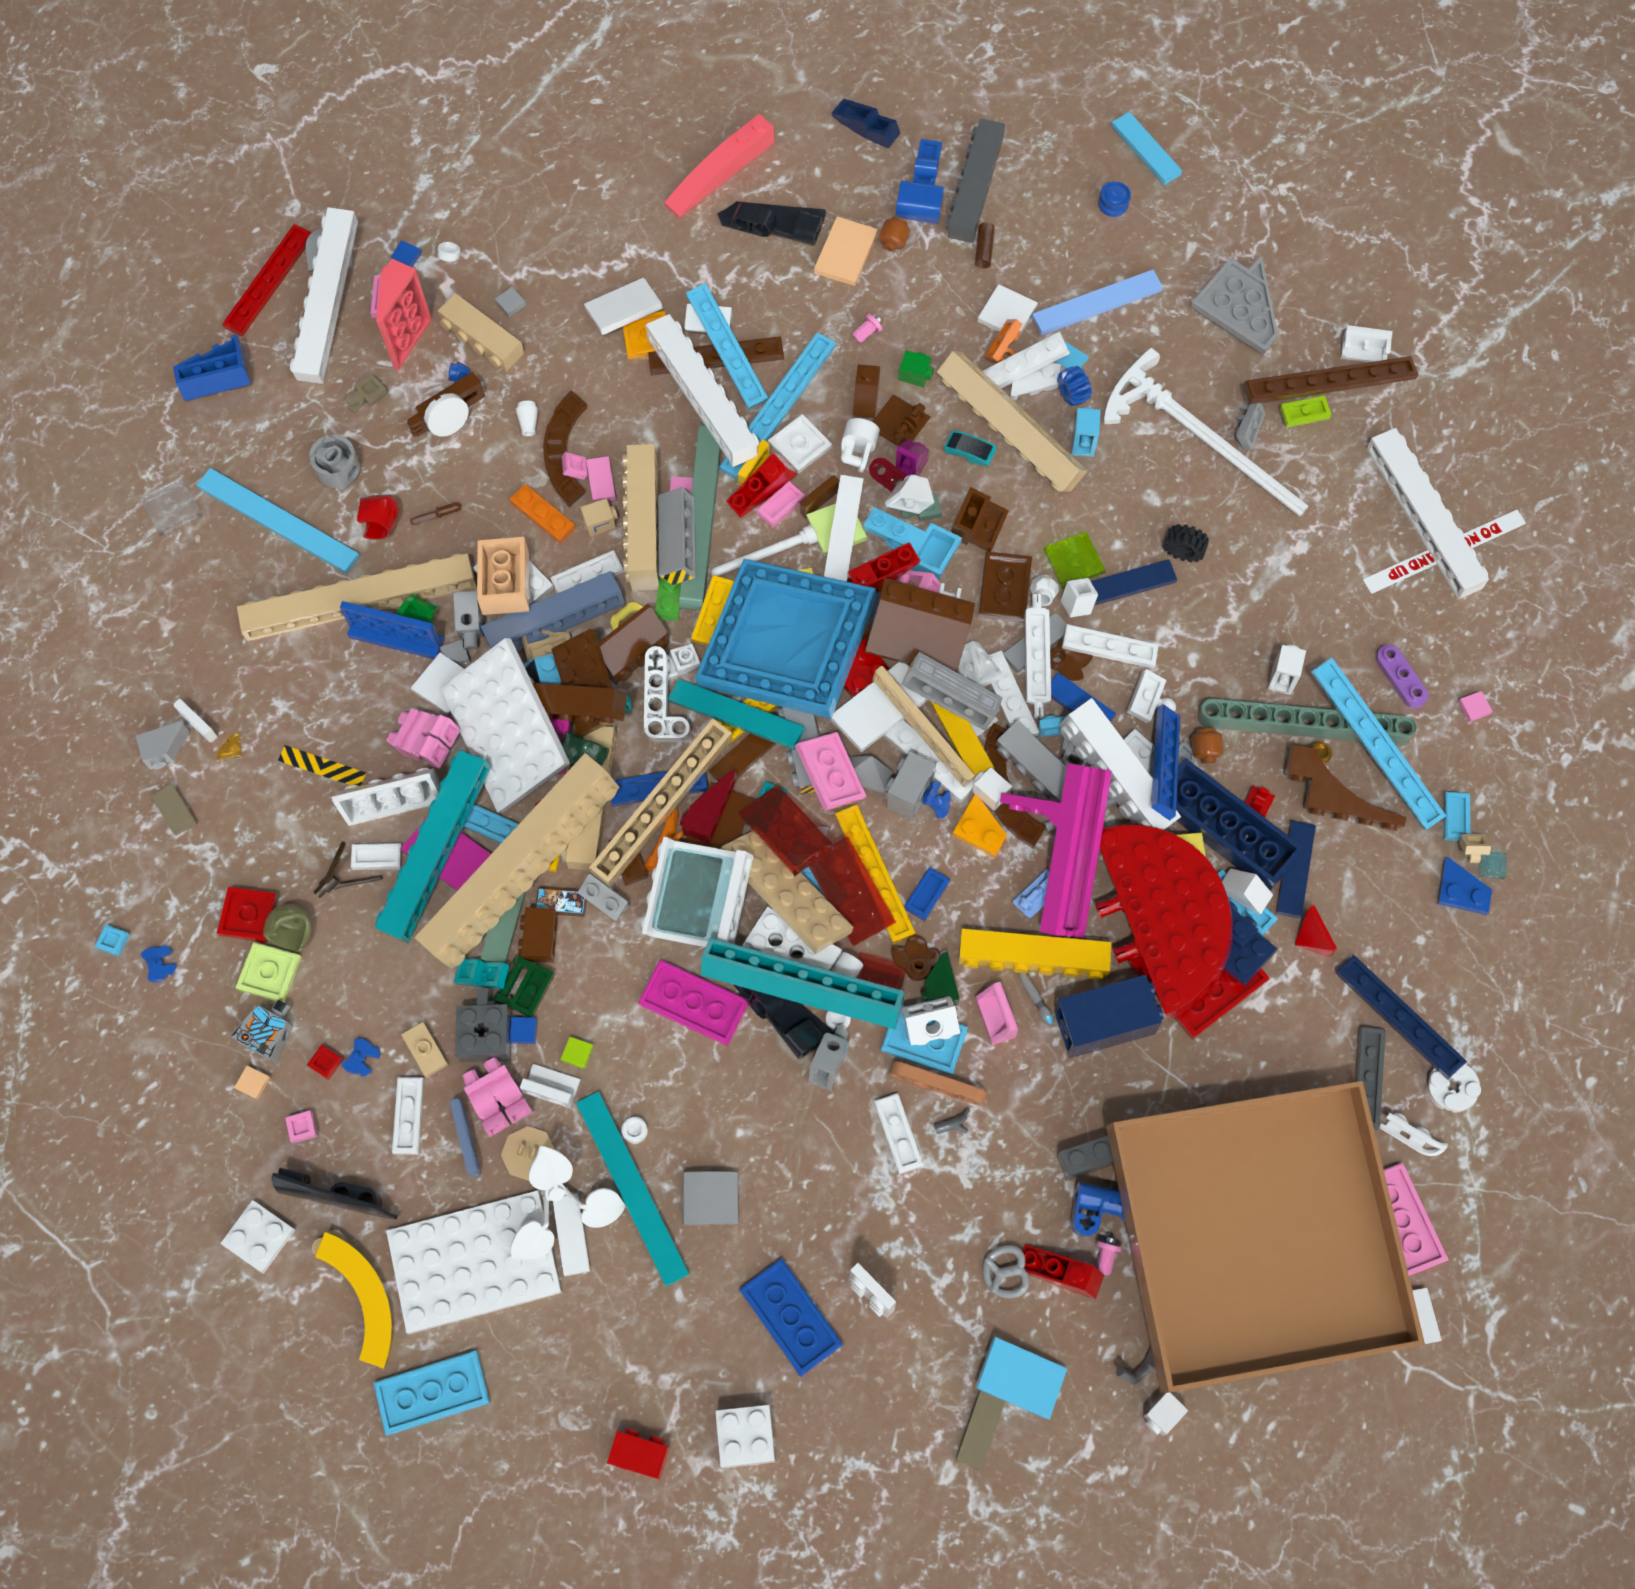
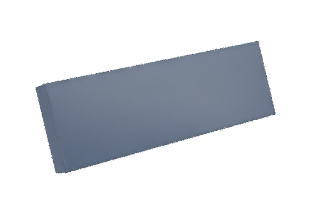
(465, 1138)

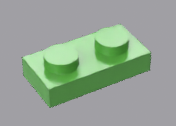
(668, 601)

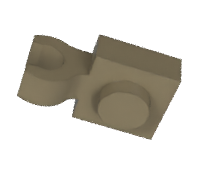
(367, 391)

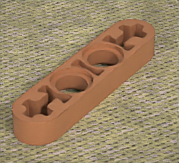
(938, 1083)

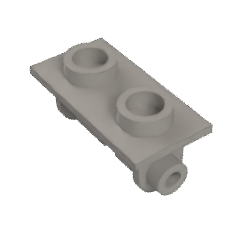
(603, 897)

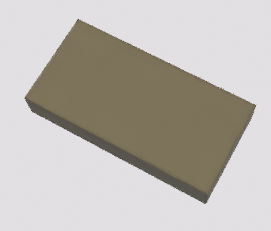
(173, 809)

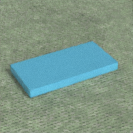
(431, 1393)

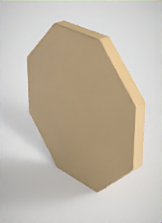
(522, 1149)

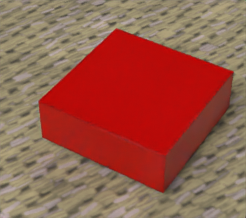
(325, 1062)

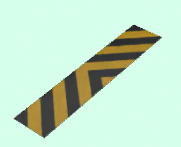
(321, 766)

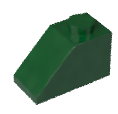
(940, 982)

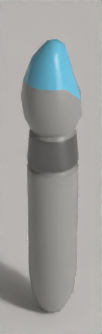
(1044, 1011)

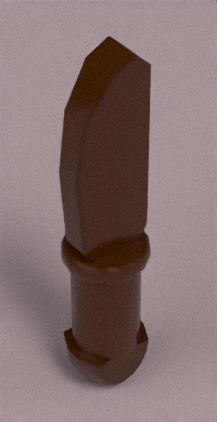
(441, 511)

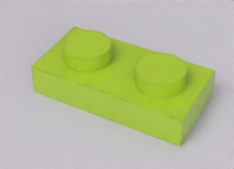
(1305, 411)

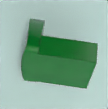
(417, 609)

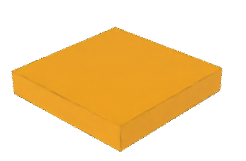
(636, 336)

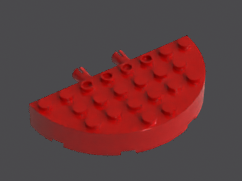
(1173, 909)

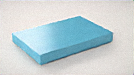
(936, 1054)
(1021, 1378)

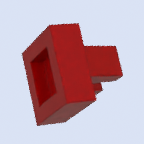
(1260, 799)

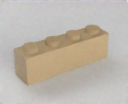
(480, 332)

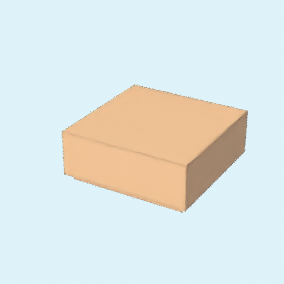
(252, 1082)

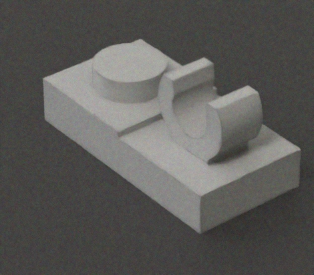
(1250, 424)

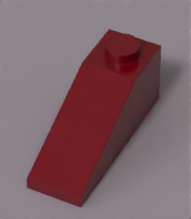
(706, 811)

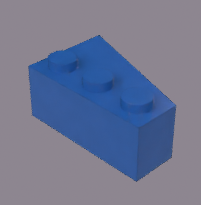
(214, 371)

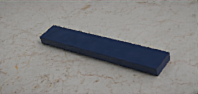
(1401, 1017)

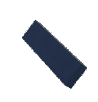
(1134, 581)
(1295, 880)

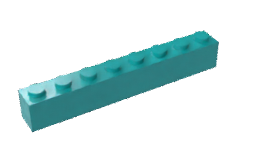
(433, 846)
(802, 983)

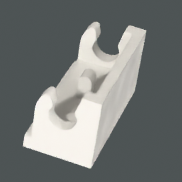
(1365, 344)

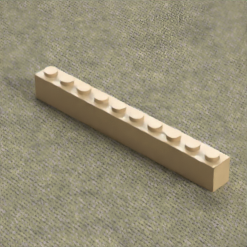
(376, 591)

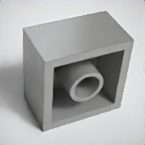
(907, 789)

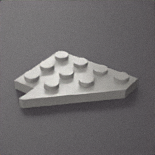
(1240, 304)

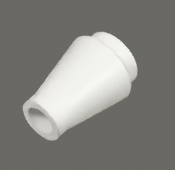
(527, 417)

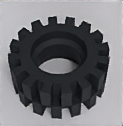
(1186, 543)

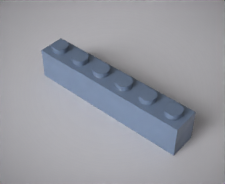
(557, 612)

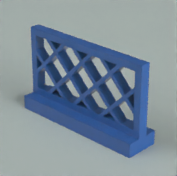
(392, 630)

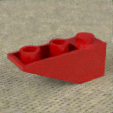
(762, 484)
(889, 565)
(1063, 1271)

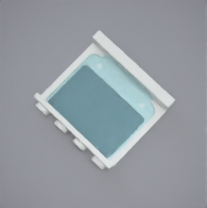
(696, 893)

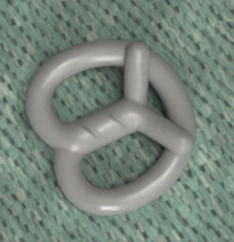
(1005, 1272)

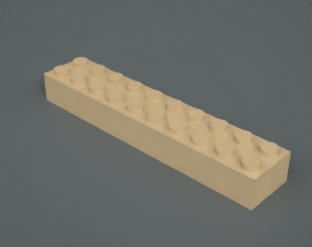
(518, 862)

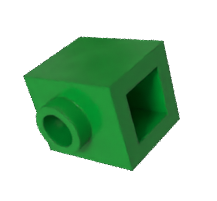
(915, 368)

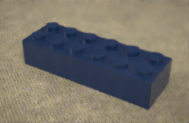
(1233, 826)

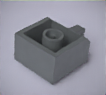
(480, 1017)

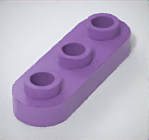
(1403, 685)

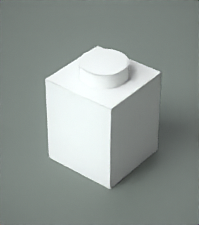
(1079, 597)
(989, 787)
(1164, 1414)

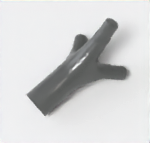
(953, 1124)

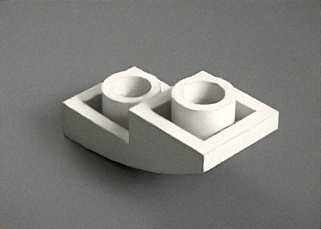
(680, 662)

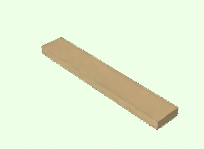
(923, 727)

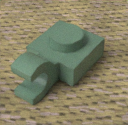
(932, 512)

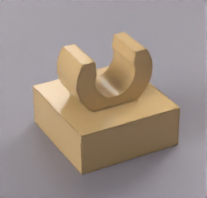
(1474, 846)

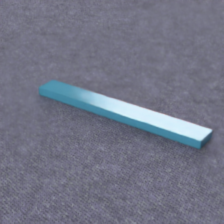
(786, 394)
(278, 521)
(1378, 744)

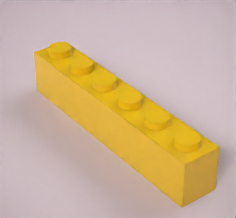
(1035, 953)

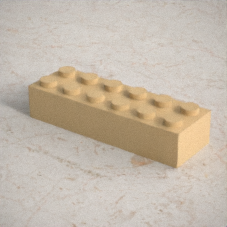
(641, 517)

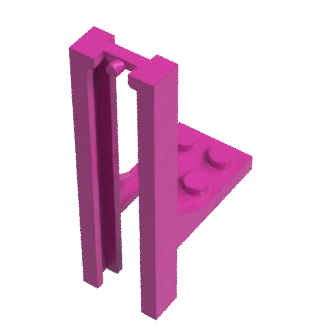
(1076, 846)

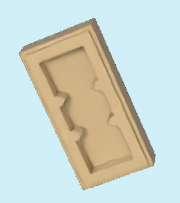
(424, 1050)

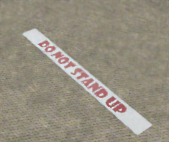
(1425, 560)

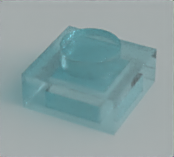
(1493, 865)

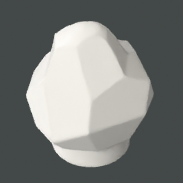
(1046, 587)

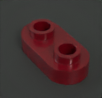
(891, 475)

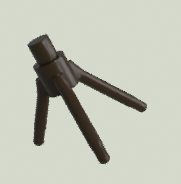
(330, 882)

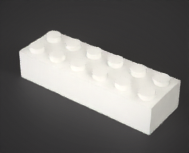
(1105, 749)

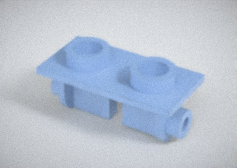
(1033, 897)

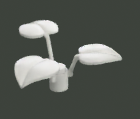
(548, 1174)

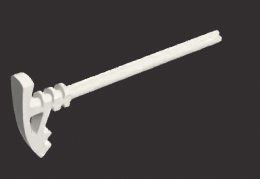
(1119, 405)

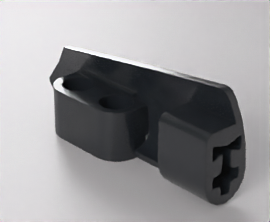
(783, 221)
(790, 1019)
(298, 1185)

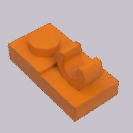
(1006, 335)

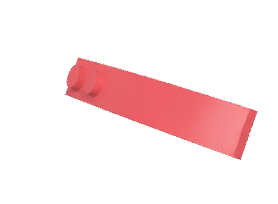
(722, 164)

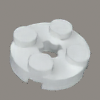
(1468, 1088)

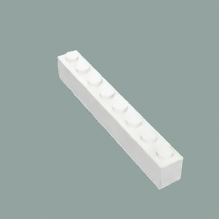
(324, 295)
(702, 390)
(1427, 513)

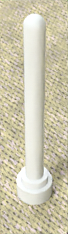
(805, 536)

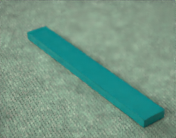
(632, 1189)

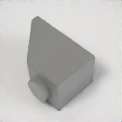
(162, 744)

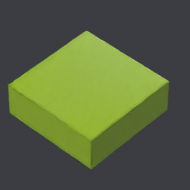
(577, 1053)

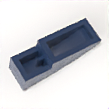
(867, 122)

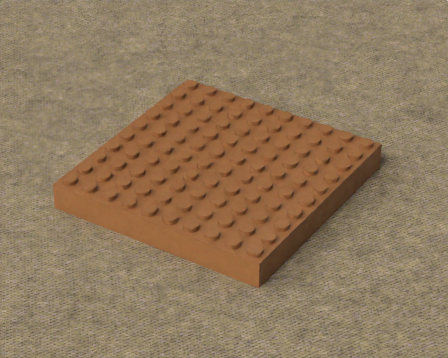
(1263, 1236)

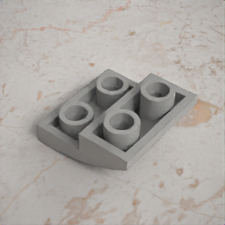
(709, 1198)

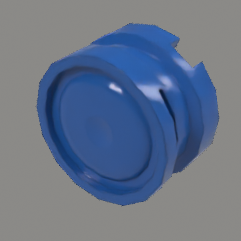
(1114, 199)

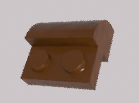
(979, 520)

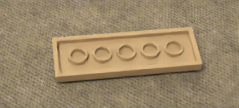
(792, 897)

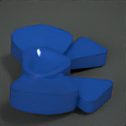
(939, 804)
(157, 970)
(354, 1064)

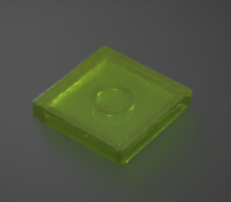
(1074, 559)

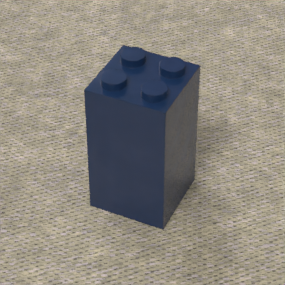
(1108, 1016)

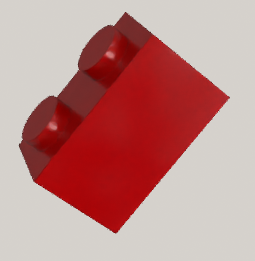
(638, 1454)

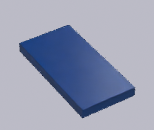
(791, 1317)

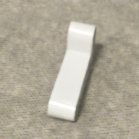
(660, 694)

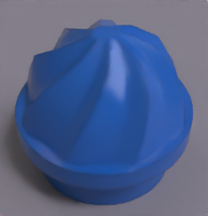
(457, 371)

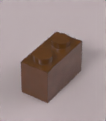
(539, 934)

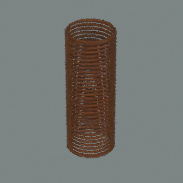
(981, 245)

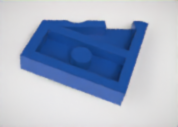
(1463, 890)

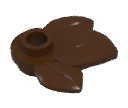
(1070, 663)
(913, 955)

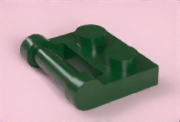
(530, 990)

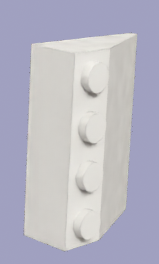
(388, 796)

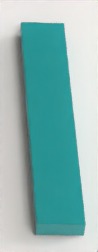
(736, 714)

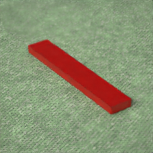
(267, 281)

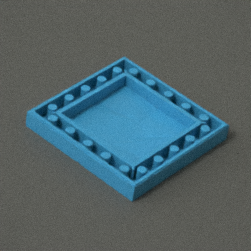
(786, 638)

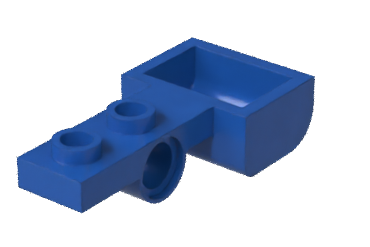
(922, 198)

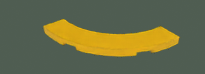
(370, 1293)

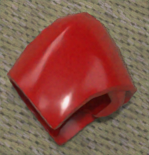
(380, 515)

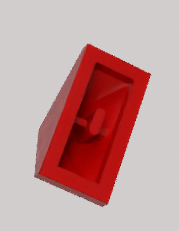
(1314, 934)

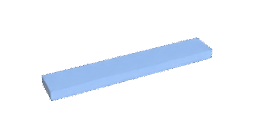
(1097, 302)

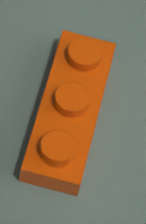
(542, 513)

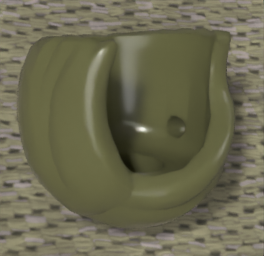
(288, 927)

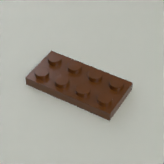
(582, 664)

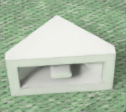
(1247, 890)

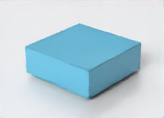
(112, 940)

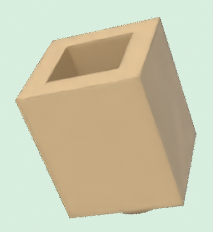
(599, 517)

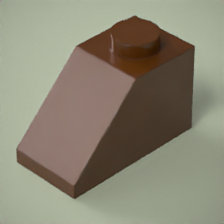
(866, 391)

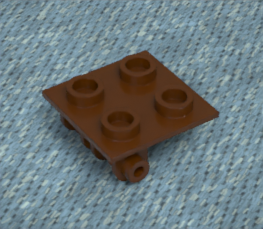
(901, 420)

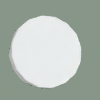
(446, 414)

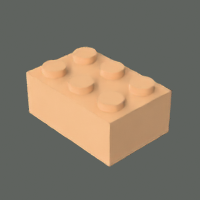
(503, 575)

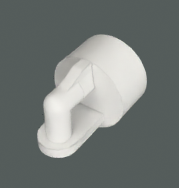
(861, 437)

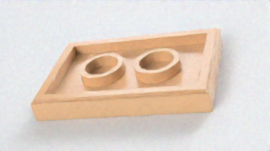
(845, 251)

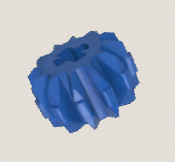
(1074, 385)

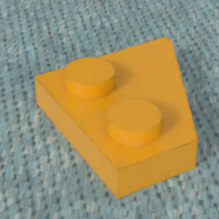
(980, 828)

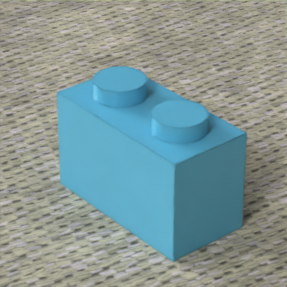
(1085, 432)

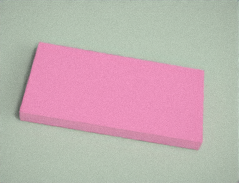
(1416, 1233)

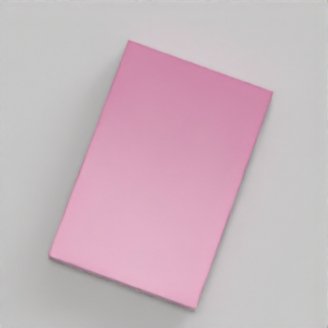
(830, 771)

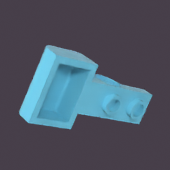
(933, 547)

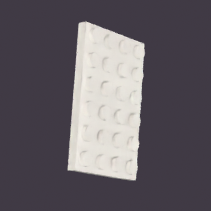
(505, 725)
(464, 1264)

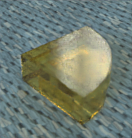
(230, 749)

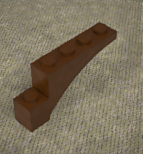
(1330, 796)

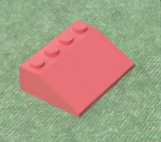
(401, 310)

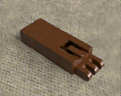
(468, 388)

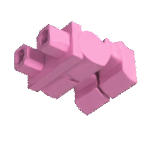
(417, 734)
(491, 1089)

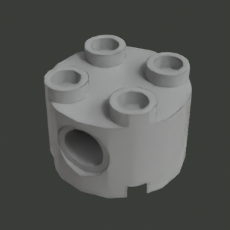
(334, 461)

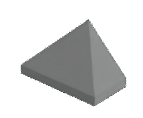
(872, 773)

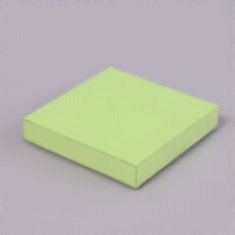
(822, 524)
(268, 972)

